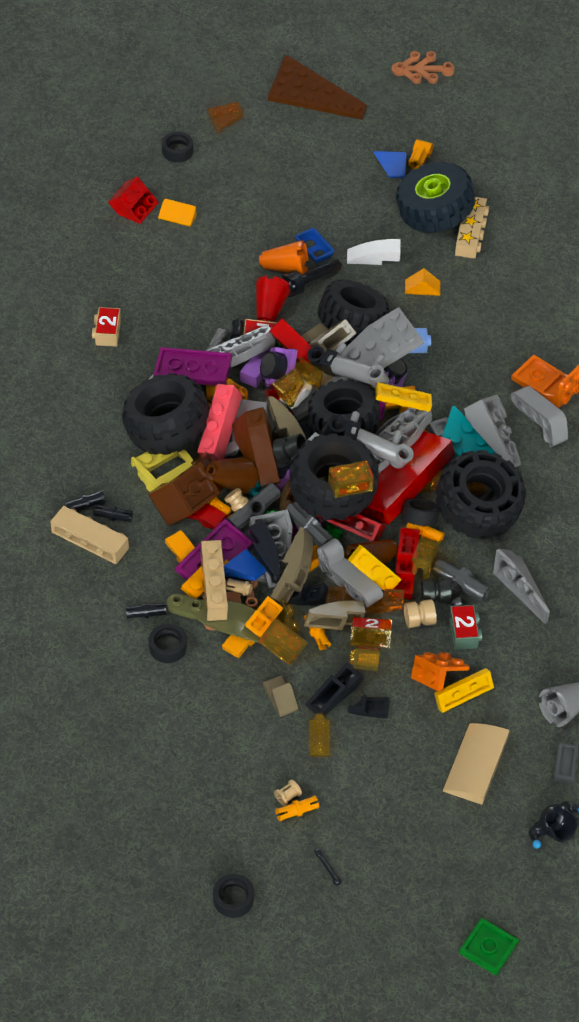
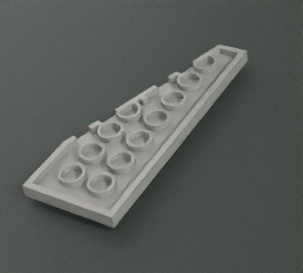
(389, 336)

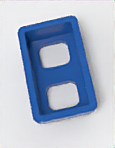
(321, 244)

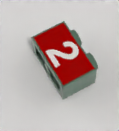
(464, 627)

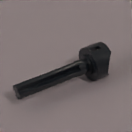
(297, 281)

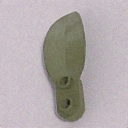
(194, 608)

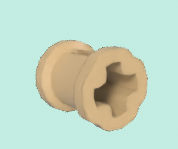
(288, 792)

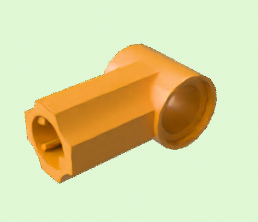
(420, 153)

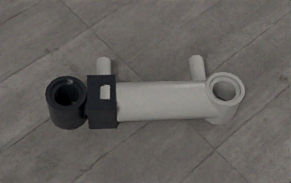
(333, 363)
(377, 445)

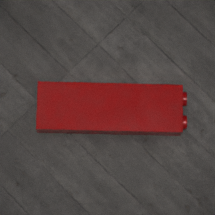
(401, 484)

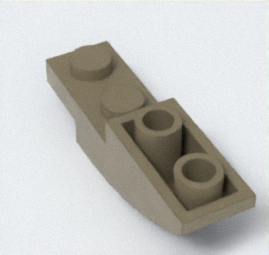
(298, 563)

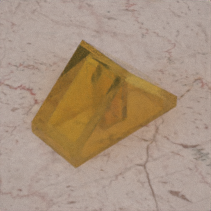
(289, 387)

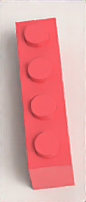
(220, 421)

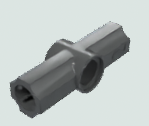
(263, 500)
(309, 523)
(461, 580)

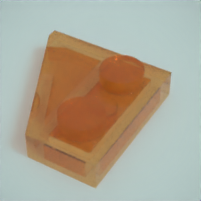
(225, 115)

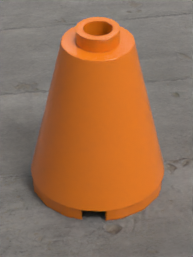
(286, 258)

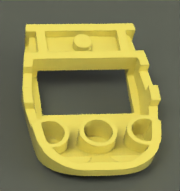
(147, 462)

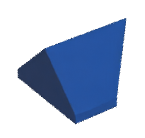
(393, 163)
(244, 567)

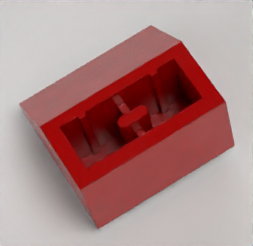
(133, 200)

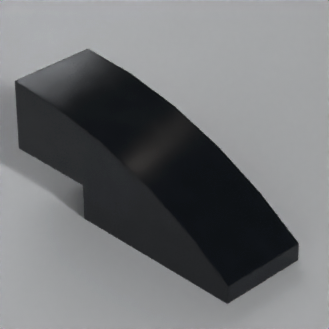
(265, 549)
(334, 690)

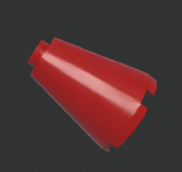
(270, 297)

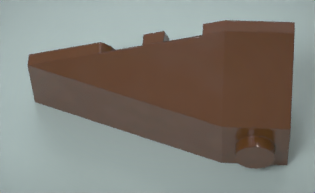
(255, 441)

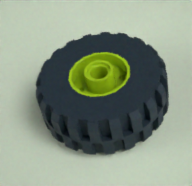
(435, 197)

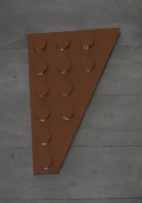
(306, 89)

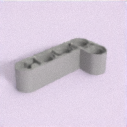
(543, 413)
(346, 575)

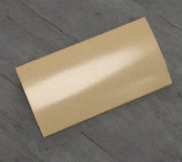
(476, 762)

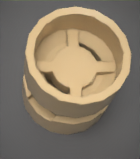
(415, 613)

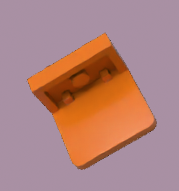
(432, 668)

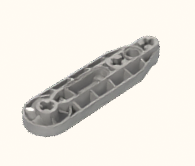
(246, 345)
(410, 423)

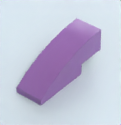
(250, 372)

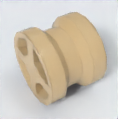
(236, 499)

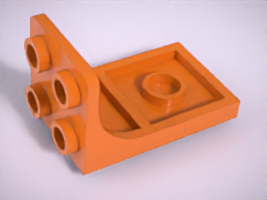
(547, 380)

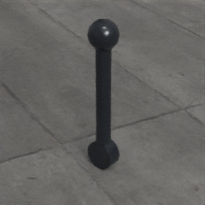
(336, 880)

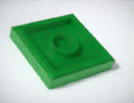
(488, 946)

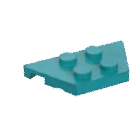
(463, 435)

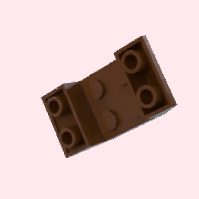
(185, 492)

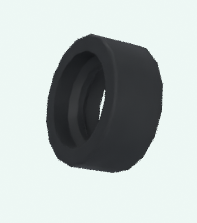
(177, 138)
(420, 512)
(171, 655)
(233, 910)

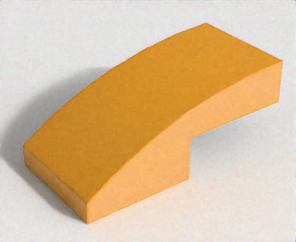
(179, 545)
(263, 616)
(236, 645)

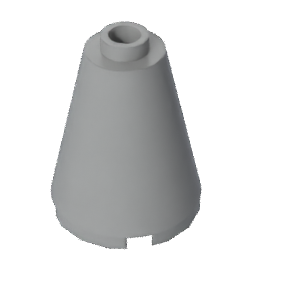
(560, 703)

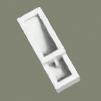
(374, 252)

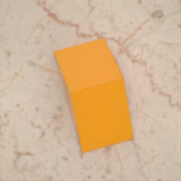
(422, 284)

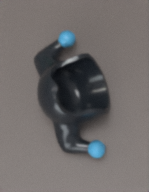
(556, 822)

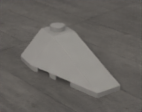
(488, 420)
(281, 531)
(517, 578)

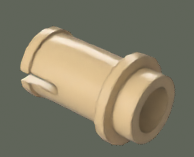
(239, 586)

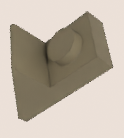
(281, 696)

